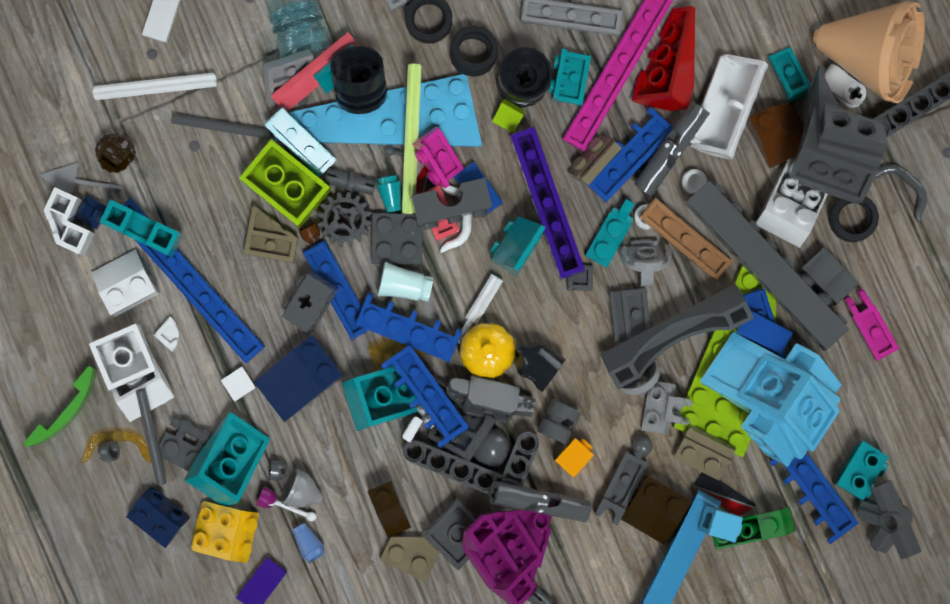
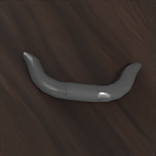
(911, 181)

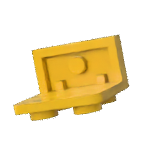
(224, 532)

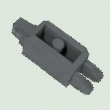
(491, 398)

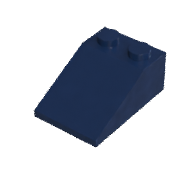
(299, 378)

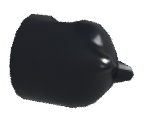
(538, 363)

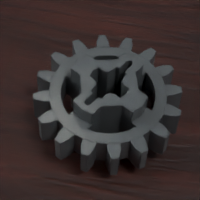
(334, 226)

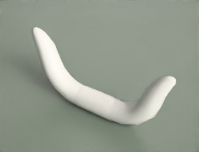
(466, 224)

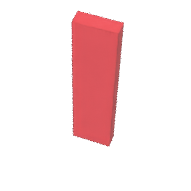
(304, 82)

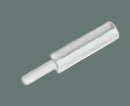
(481, 303)

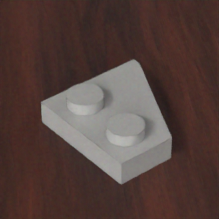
(282, 70)

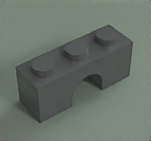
(430, 211)

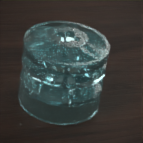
(298, 24)

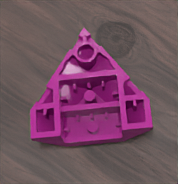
(508, 551)

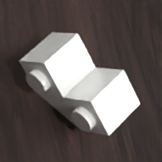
(60, 214)

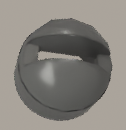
(113, 449)
(275, 470)

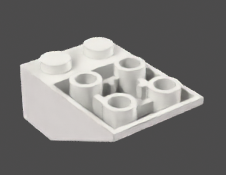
(791, 208)

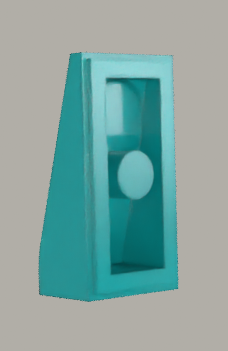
(789, 74)

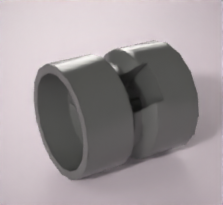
(559, 422)

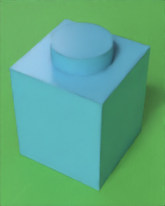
(720, 524)

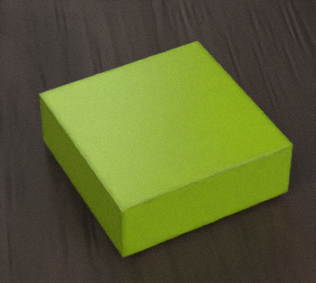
(508, 116)

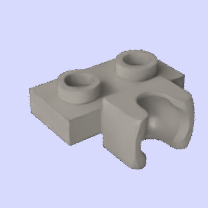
(663, 408)

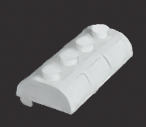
(729, 103)

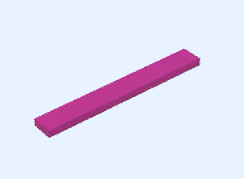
(616, 73)

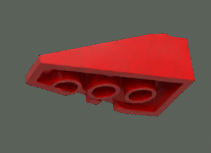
(670, 73)

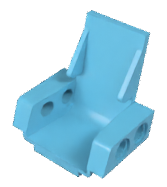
(786, 399)

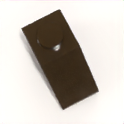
(389, 509)

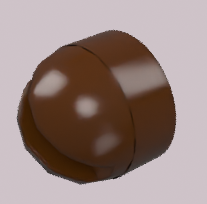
(310, 231)

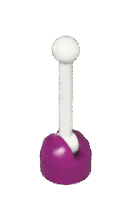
(268, 499)

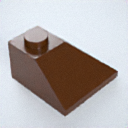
(777, 133)

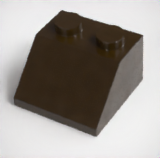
(655, 510)

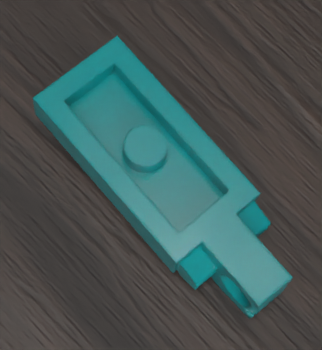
(611, 235)

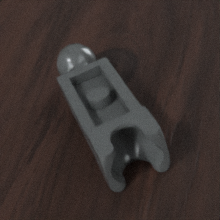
(625, 480)

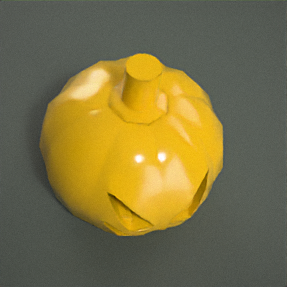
(487, 350)

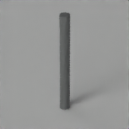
(221, 126)
(151, 436)

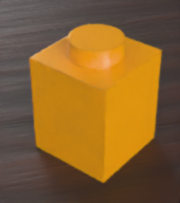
(575, 456)

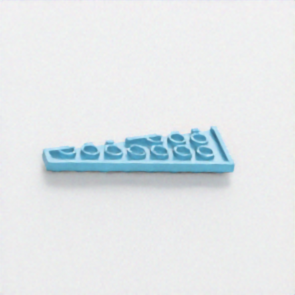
(443, 105)

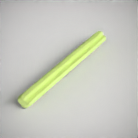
(411, 135)

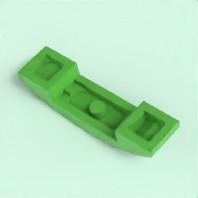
(85, 385)

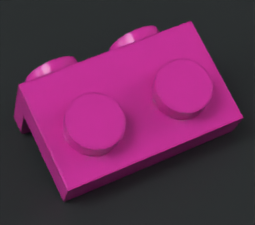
(438, 157)

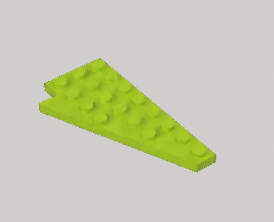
(709, 409)

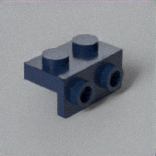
(157, 516)

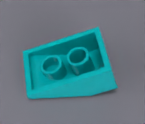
(517, 245)
(376, 399)
(228, 461)

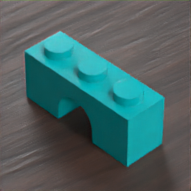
(141, 228)

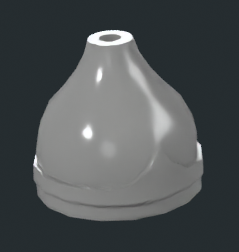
(300, 490)

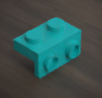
(571, 77)

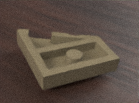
(269, 239)
(411, 556)

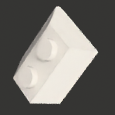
(124, 283)
(123, 356)
(157, 392)

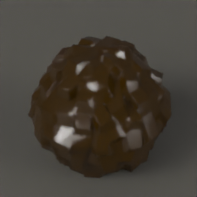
(115, 152)

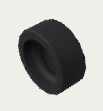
(482, 35)
(428, 38)
(873, 218)

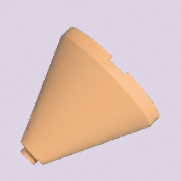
(877, 47)

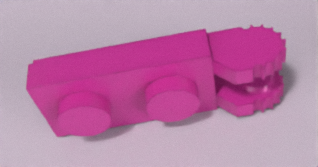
(871, 327)

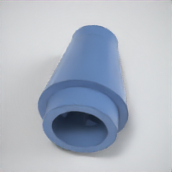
(309, 545)

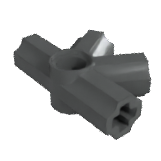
(891, 519)

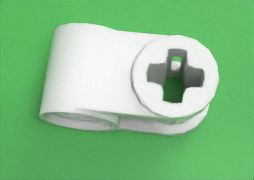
(841, 83)

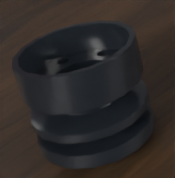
(526, 63)
(359, 80)

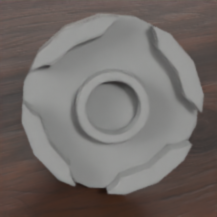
(646, 258)

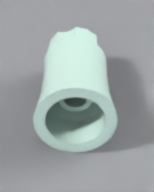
(404, 283)

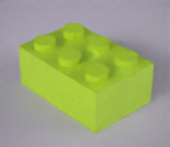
(285, 184)

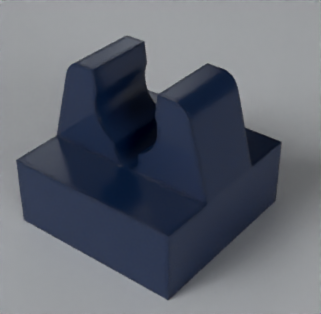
(90, 212)

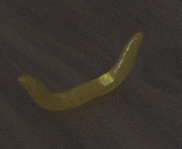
(116, 436)

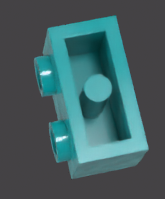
(861, 470)

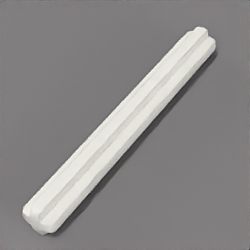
(154, 86)

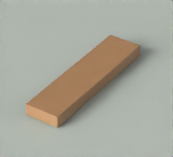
(685, 239)

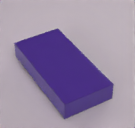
(262, 583)

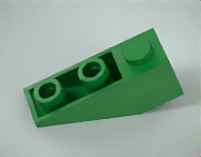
(761, 527)

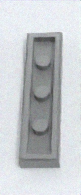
(572, 16)

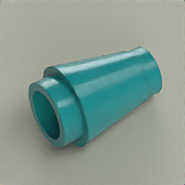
(390, 192)

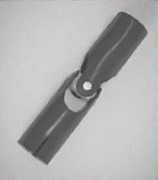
(666, 156)
(537, 501)

